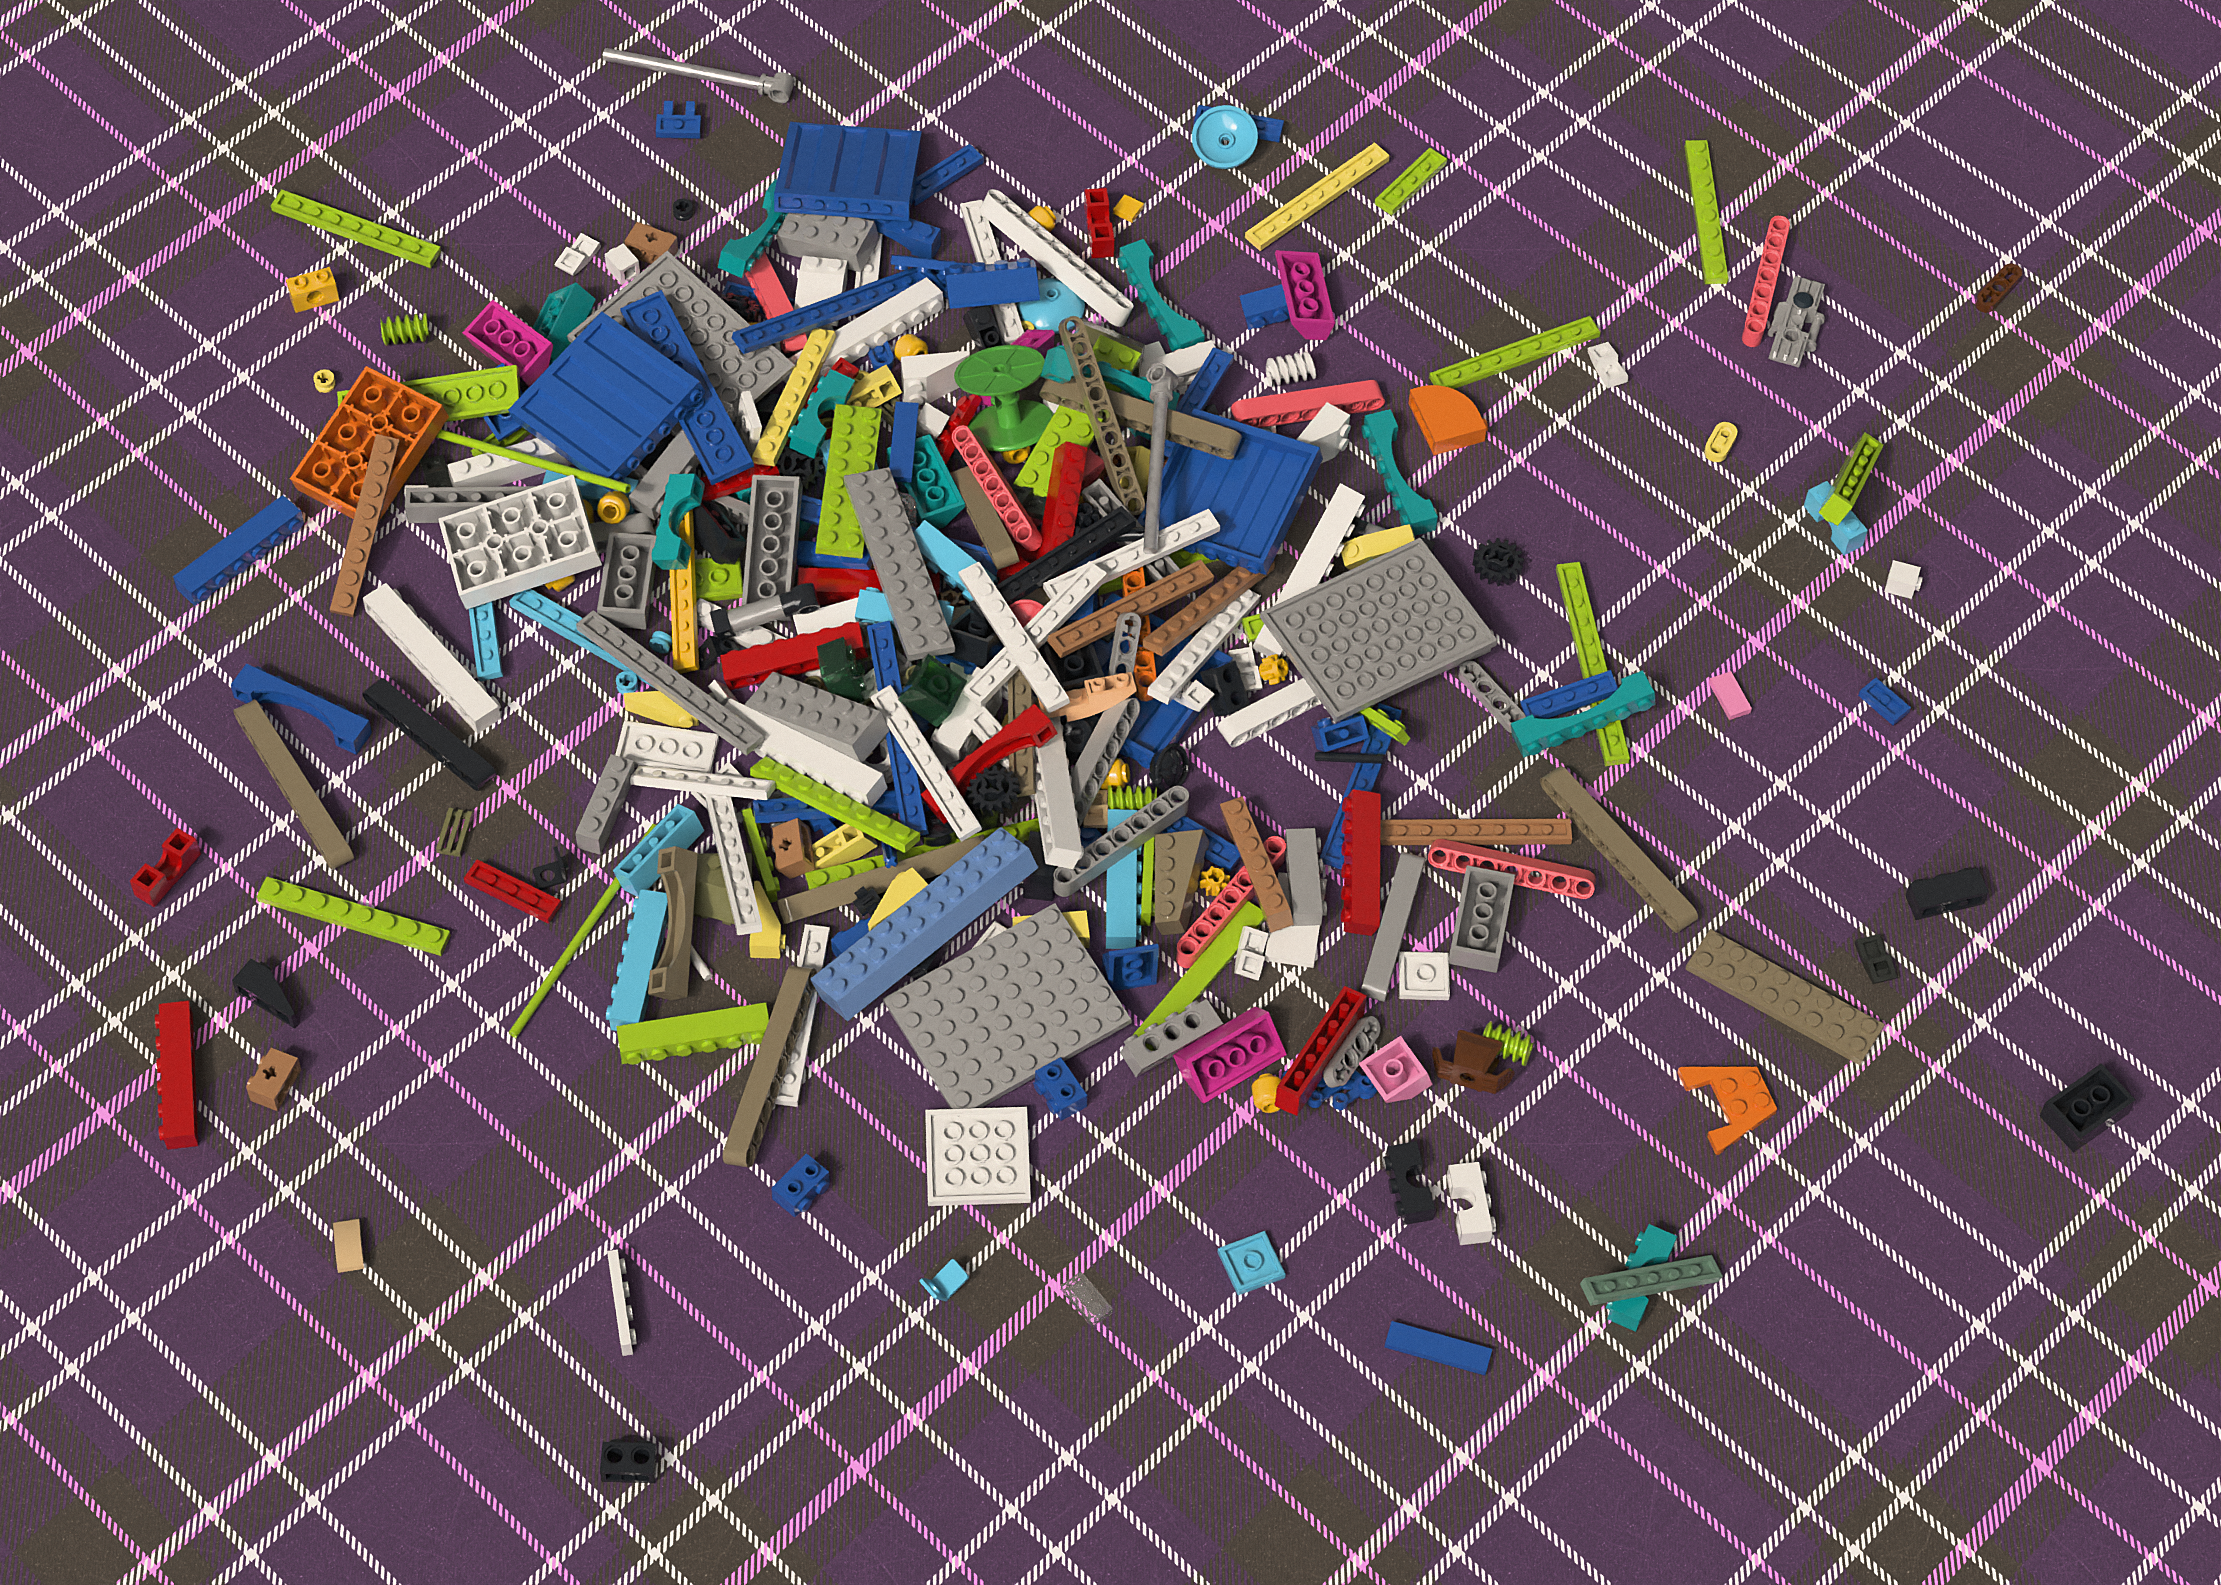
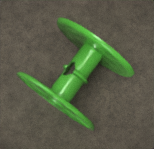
(1000, 374)

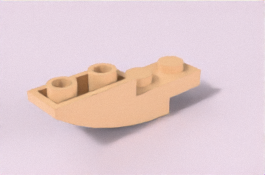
(1095, 697)

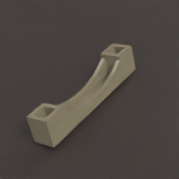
(678, 873)

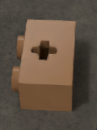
(650, 243)
(793, 848)
(273, 1079)

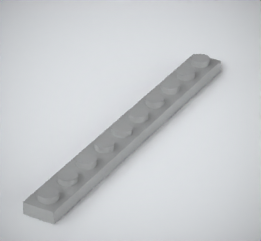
(670, 683)

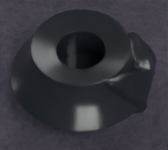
(1077, 734)
(1169, 767)
(939, 833)

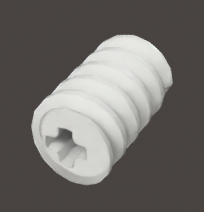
(1289, 368)

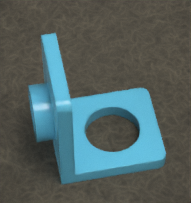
(946, 1281)

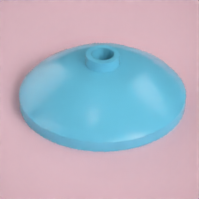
(1223, 124)
(1050, 311)

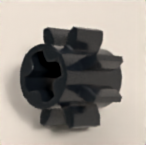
(1086, 515)
(866, 901)

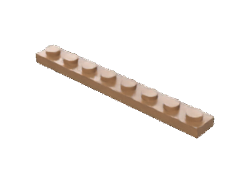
(364, 525)
(1140, 602)
(1201, 610)
(1476, 831)

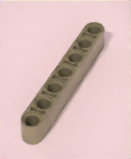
(985, 519)

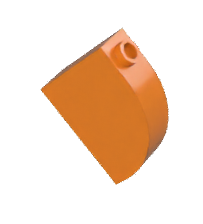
(1446, 418)

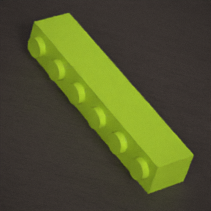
(1851, 479)
(692, 1033)

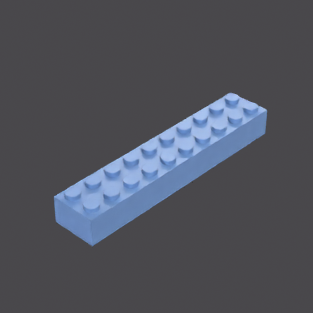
(924, 923)

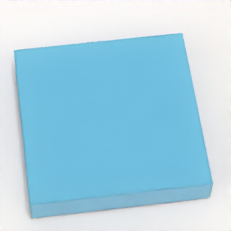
(1251, 1263)

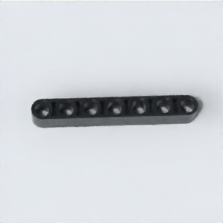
(429, 734)

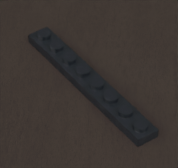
(1062, 557)

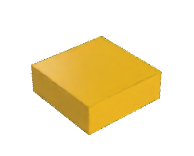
(1128, 208)

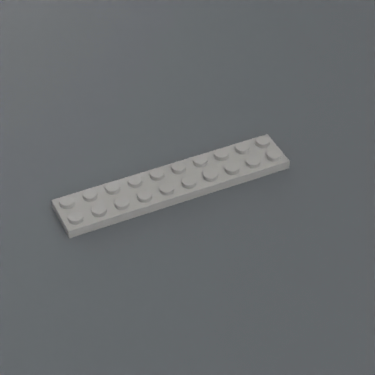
(899, 564)

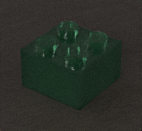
(841, 670)
(932, 690)

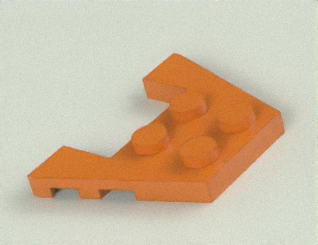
(1740, 1095)

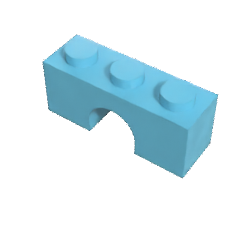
(1849, 533)

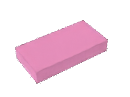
(1730, 695)

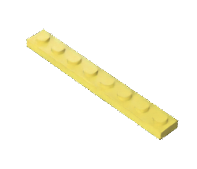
(1317, 196)
(793, 397)

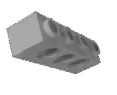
(1141, 1059)

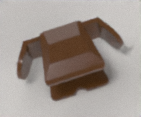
(1475, 1060)

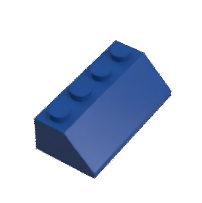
(991, 283)

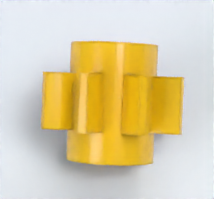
(1273, 669)
(1214, 881)

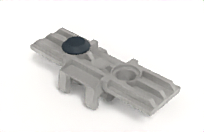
(1789, 319)

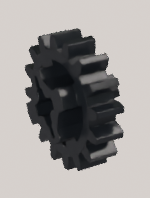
(741, 305)
(804, 471)
(1498, 562)
(993, 790)

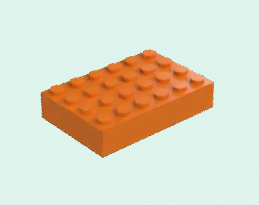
(340, 455)

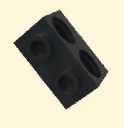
(1227, 687)
(628, 1469)

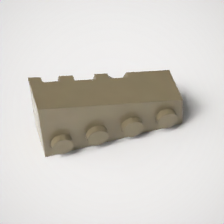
(1177, 870)

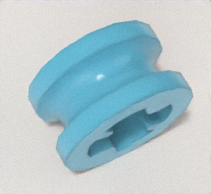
(660, 642)
(622, 678)

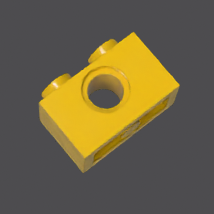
(312, 289)

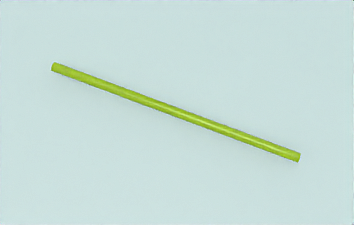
(534, 461)
(567, 954)

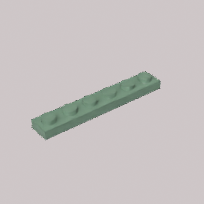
(1651, 1280)

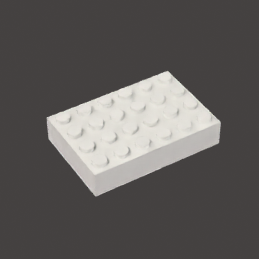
(519, 542)

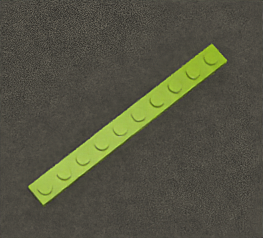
(1589, 653)
(835, 873)

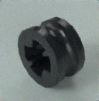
(682, 215)

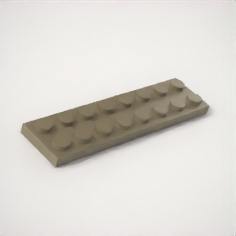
(1785, 997)

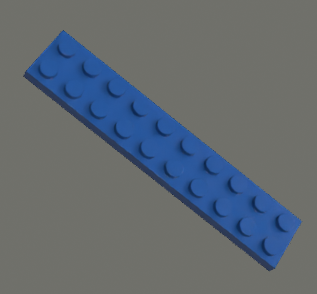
(707, 422)

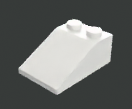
(820, 280)
(929, 375)
(1328, 431)

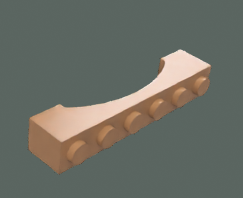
(1257, 864)

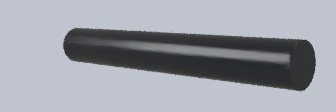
(1350, 757)

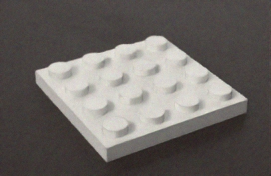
(977, 1156)

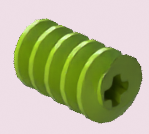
(405, 329)
(1128, 799)
(1511, 1044)

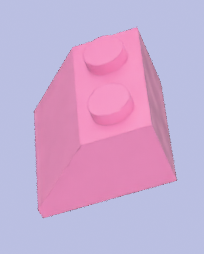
(1396, 1072)

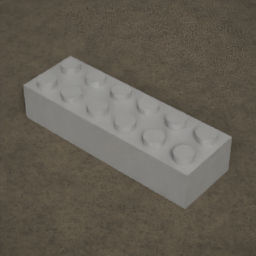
(772, 537)
(820, 715)

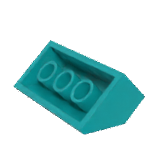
(562, 314)
(931, 485)

